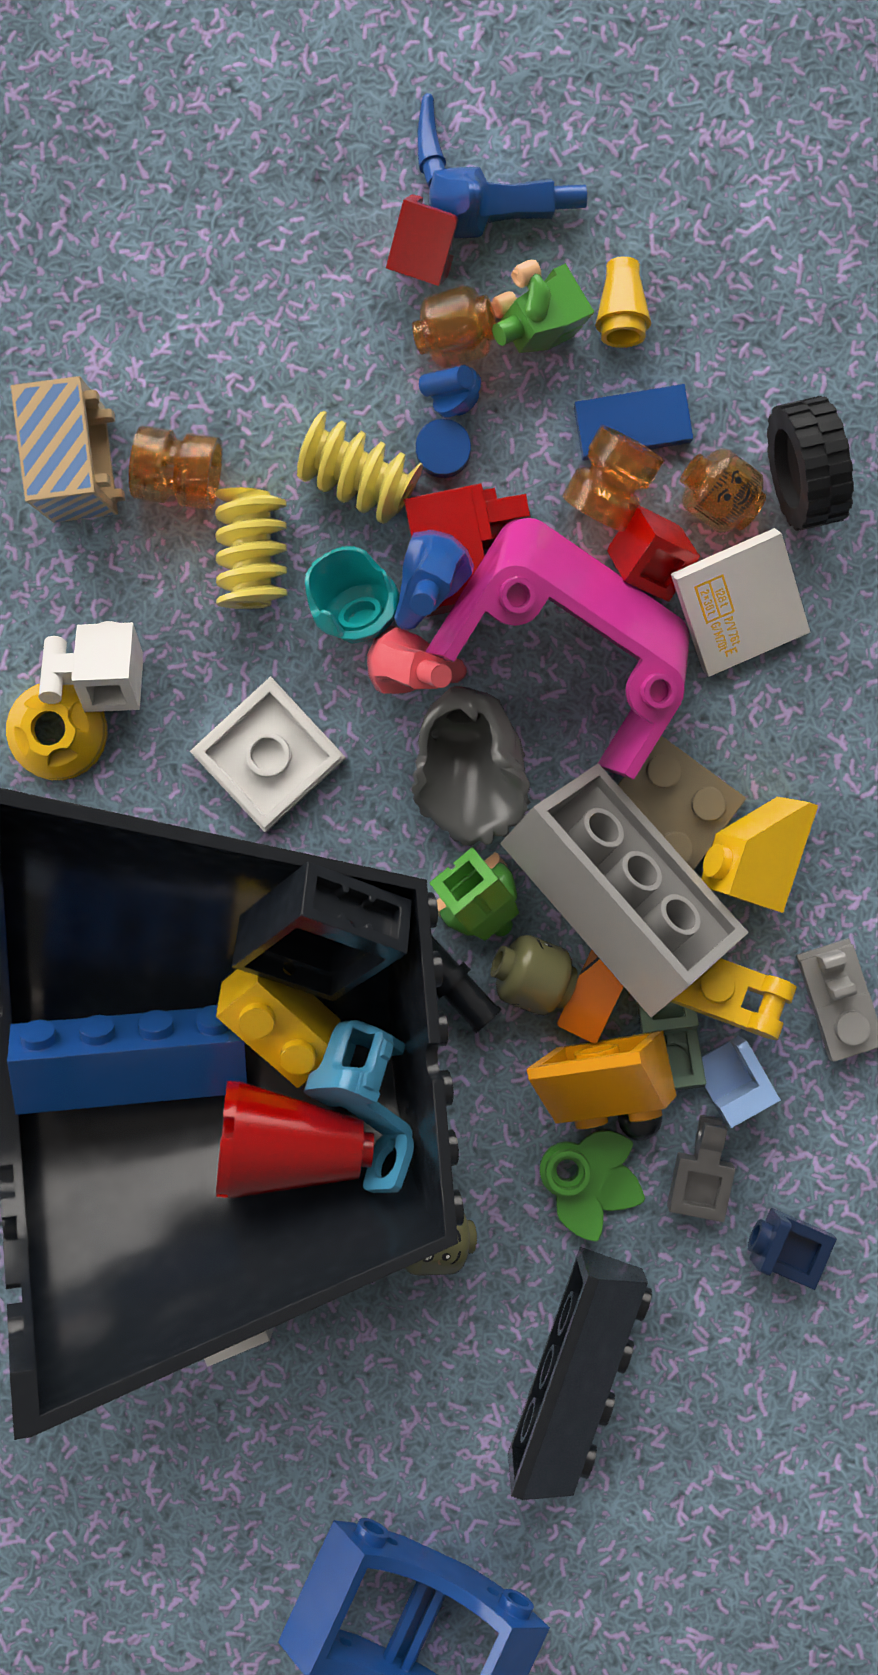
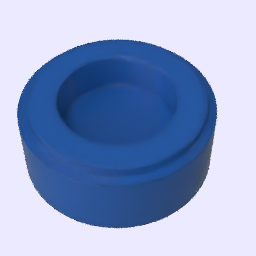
(443, 448)

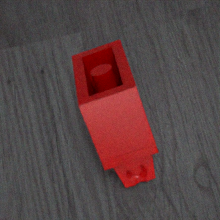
(470, 516)

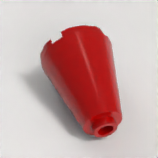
(285, 1143)

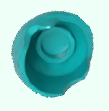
(350, 595)

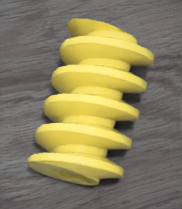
(355, 469)
(249, 548)

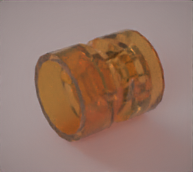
(195, 471)
(610, 484)

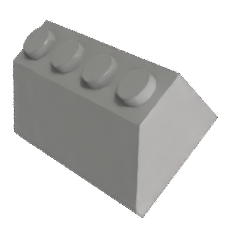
(623, 888)

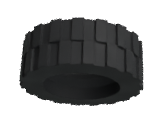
(810, 463)

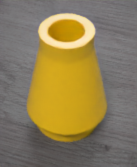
(623, 305)

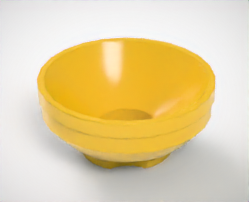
(74, 753)

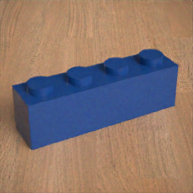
(122, 1059)

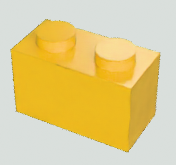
(277, 1022)

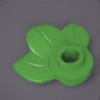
(598, 1183)

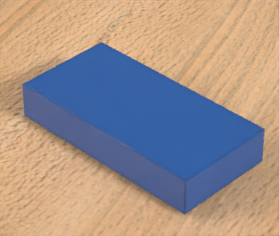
(649, 416)

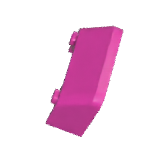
(537, 565)

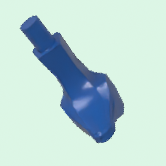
(480, 202)
(431, 572)

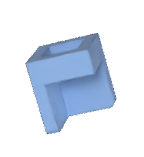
(737, 1081)

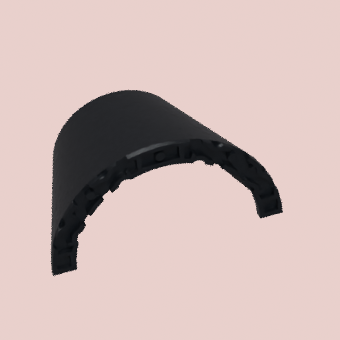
(117, 1206)

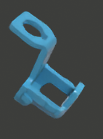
(358, 1091)

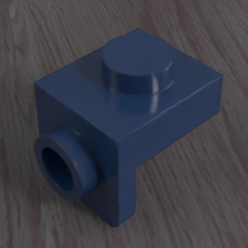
(790, 1248)

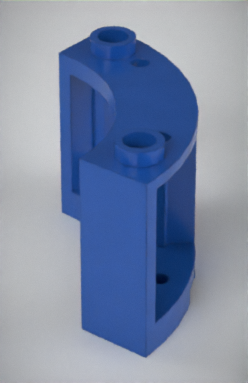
(320, 1646)

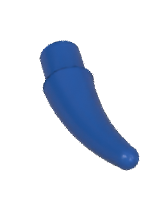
(429, 150)

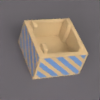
(65, 449)

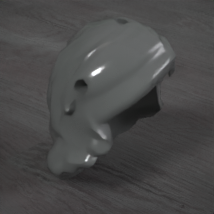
(470, 767)

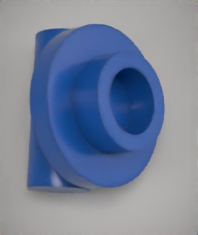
(452, 390)

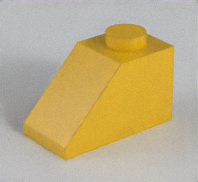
(760, 853)

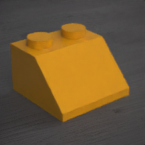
(605, 1080)

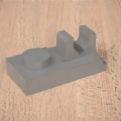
(840, 999)

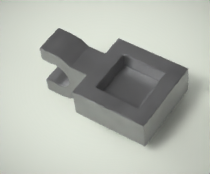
(701, 1180)

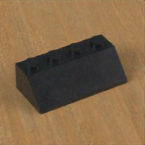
(576, 1376)

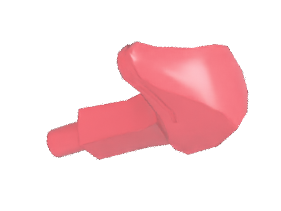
(401, 665)

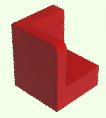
(422, 241)
(651, 552)

